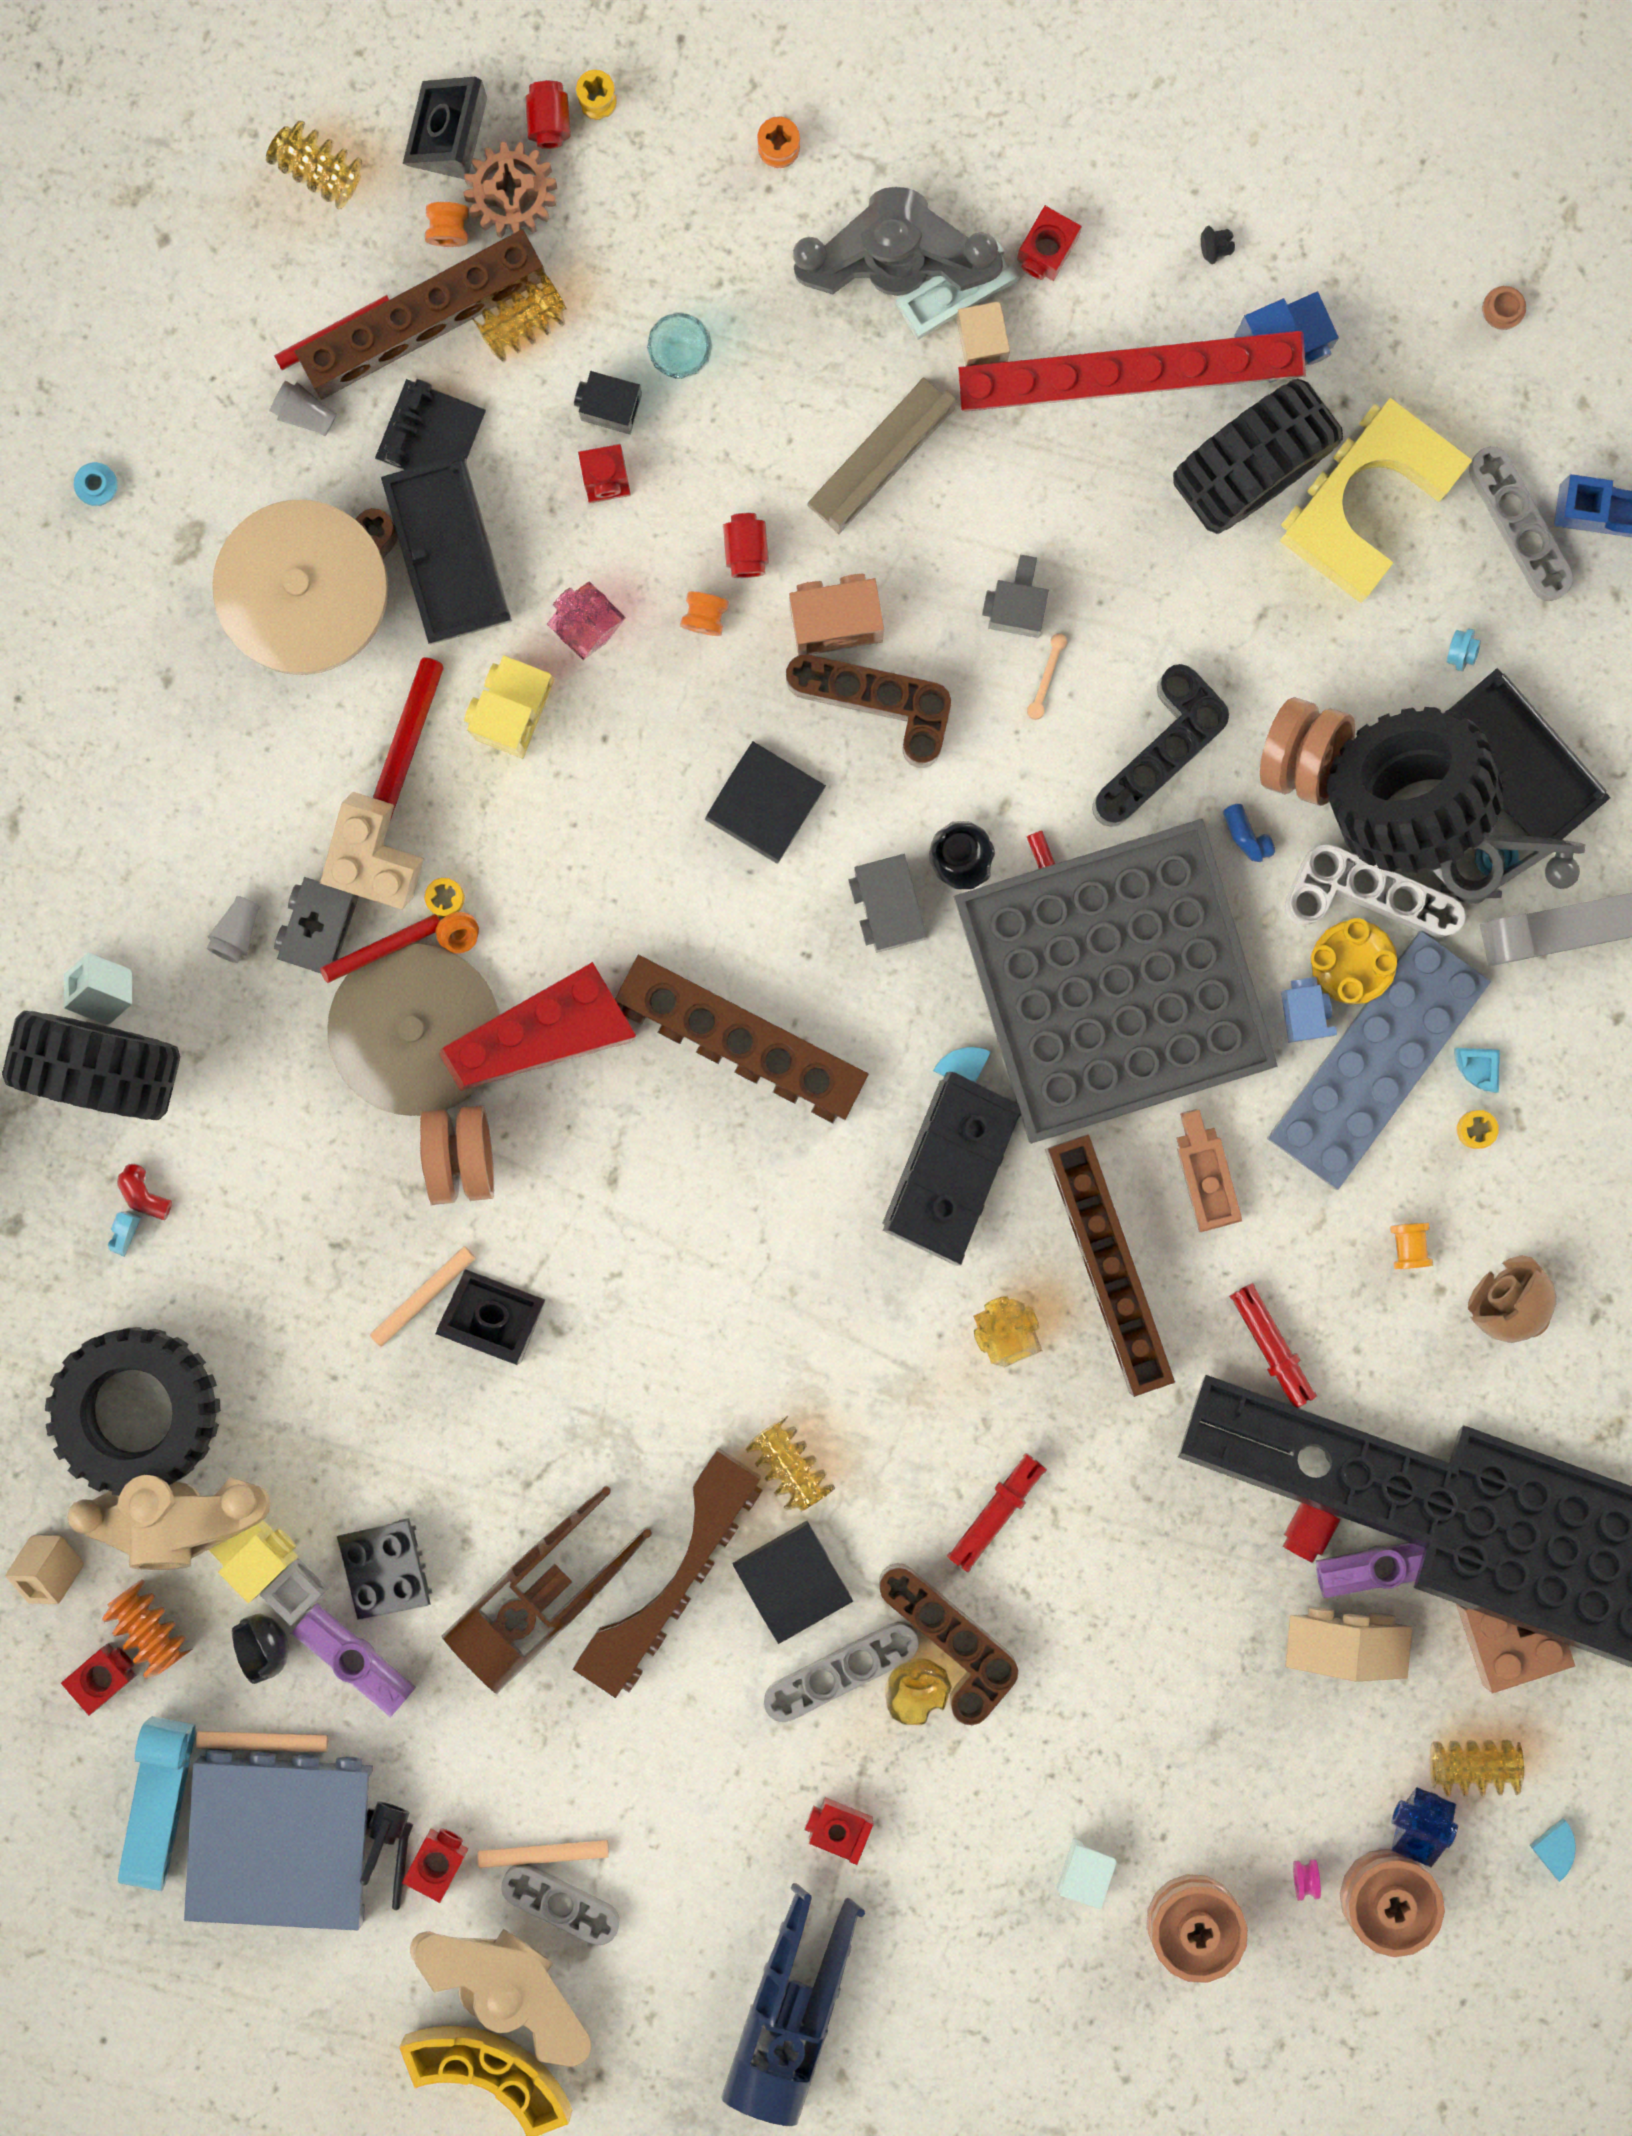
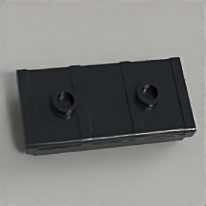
(446, 549)
(1541, 777)
(951, 1168)

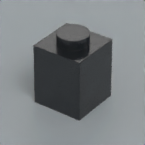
(608, 402)

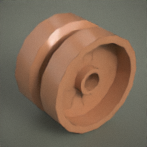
(1303, 749)
(451, 1155)
(1397, 1928)
(1200, 1954)

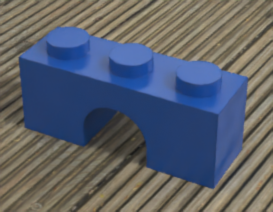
(1594, 506)

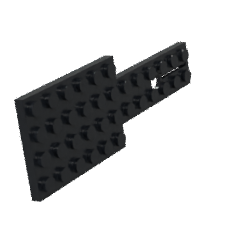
(1495, 1522)

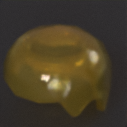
(916, 1690)

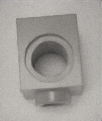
(294, 1591)

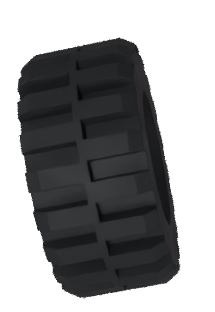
(1257, 455)
(1423, 828)
(91, 1065)
(75, 1399)

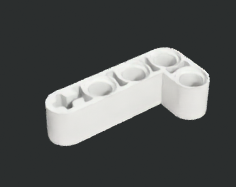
(1380, 898)

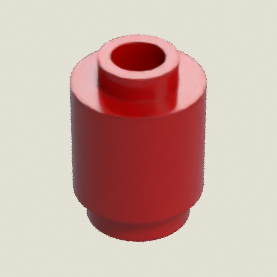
(547, 114)
(745, 545)
(1310, 1532)

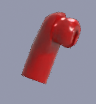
(137, 1196)

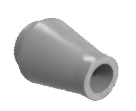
(302, 409)
(234, 931)

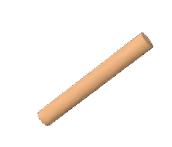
(422, 1296)
(262, 1741)
(543, 1854)

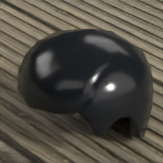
(962, 855)
(260, 1647)

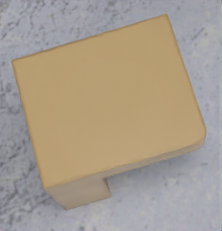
(983, 334)
(44, 1569)

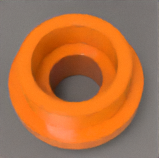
(457, 932)

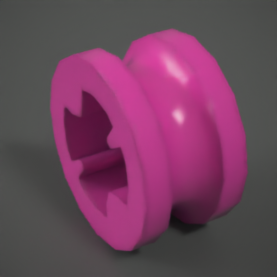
(1306, 1879)

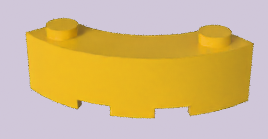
(493, 2064)

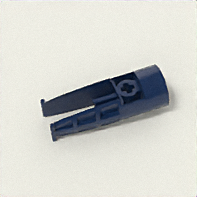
(777, 2084)

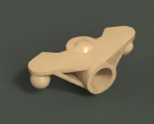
(168, 1523)
(505, 1988)

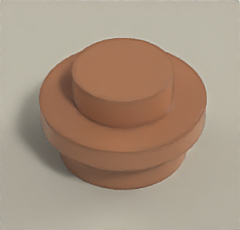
(1504, 307)

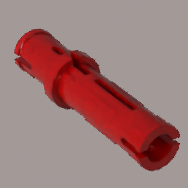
(1273, 1346)
(996, 1513)

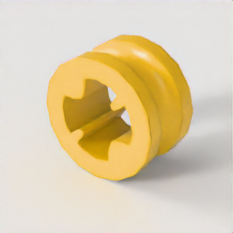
(431, 894)
(1488, 1138)

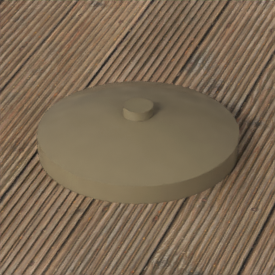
(396, 1020)

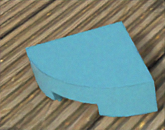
(964, 1061)
(1479, 1067)
(124, 1228)
(1556, 1849)

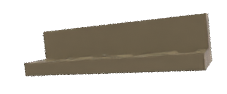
(882, 455)

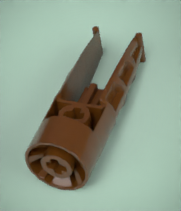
(488, 1644)

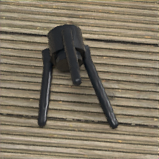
(388, 1824)

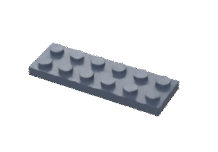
(1378, 1061)

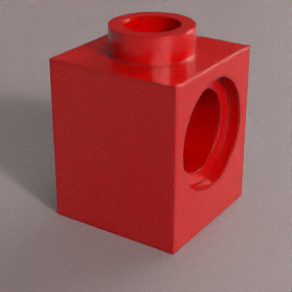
(1056, 228)
(84, 1688)
(432, 1882)

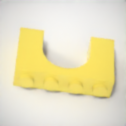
(1390, 441)

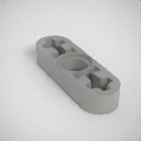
(594, 1907)

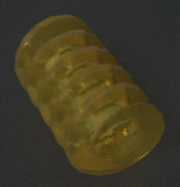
(315, 163)
(521, 318)
(789, 1466)
(1477, 1766)

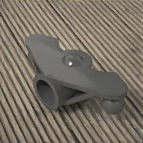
(897, 247)
(1560, 871)

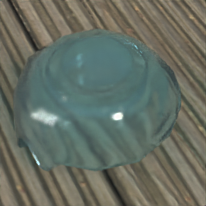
(679, 345)

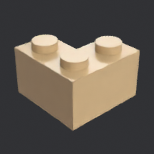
(361, 862)
(1349, 1647)

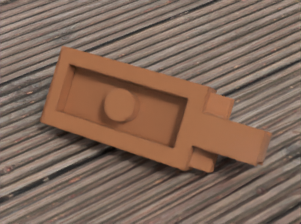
(1206, 1174)

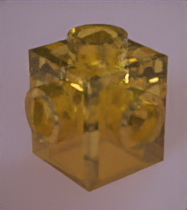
(1007, 1331)

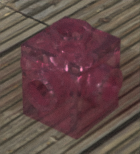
(585, 619)

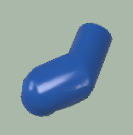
(1244, 837)

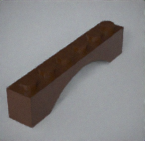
(619, 1647)

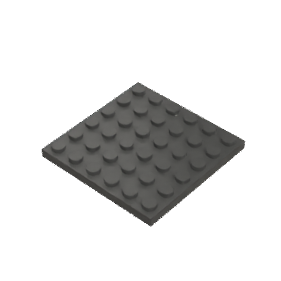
(1115, 981)

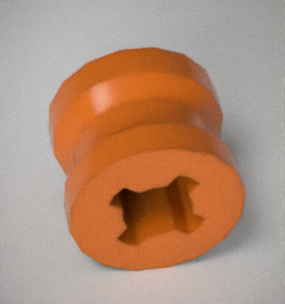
(778, 152)
(446, 224)
(704, 613)

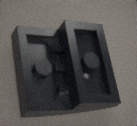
(765, 802)
(792, 1582)

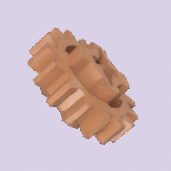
(493, 190)

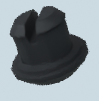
(1216, 244)

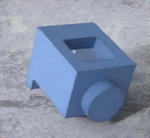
(1306, 1011)

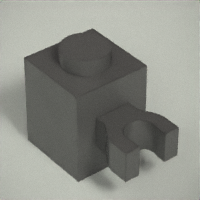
(1017, 605)

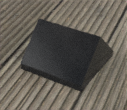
(446, 126)
(491, 1317)

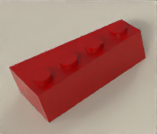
(548, 1028)

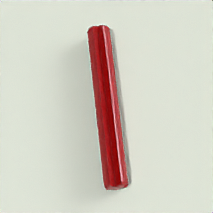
(408, 731)

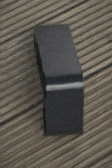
(1155, 755)

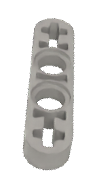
(1527, 520)
(838, 1666)

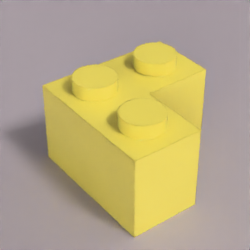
(511, 708)
(254, 1559)

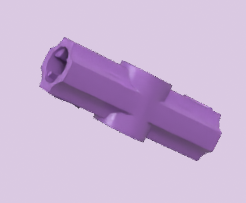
(1356, 1570)
(331, 1639)

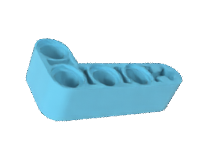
(164, 1760)

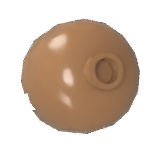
(1515, 1302)

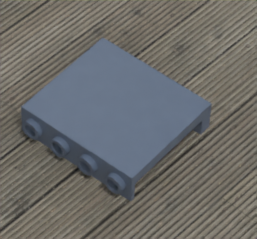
(277, 1841)

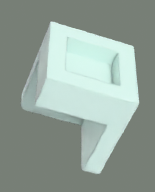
(97, 989)
(1086, 1875)

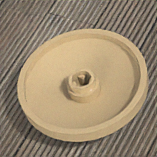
(300, 587)

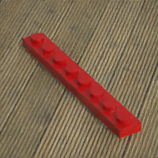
(1133, 371)

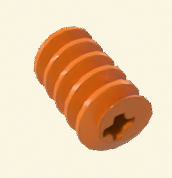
(145, 1630)

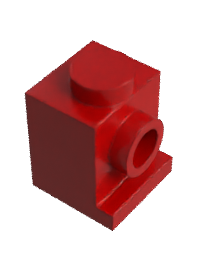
(604, 473)
(856, 1824)

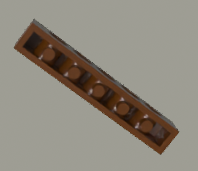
(420, 314)
(648, 978)
(1109, 1265)

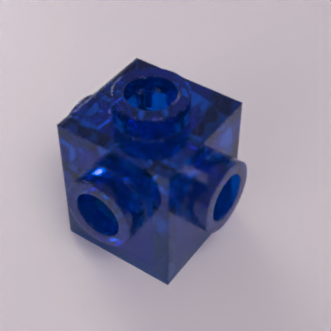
(1423, 1826)

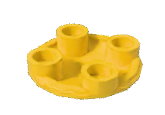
(1354, 961)

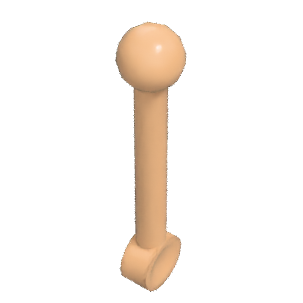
(1036, 709)

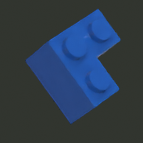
(1301, 315)

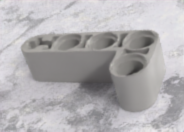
(1557, 929)

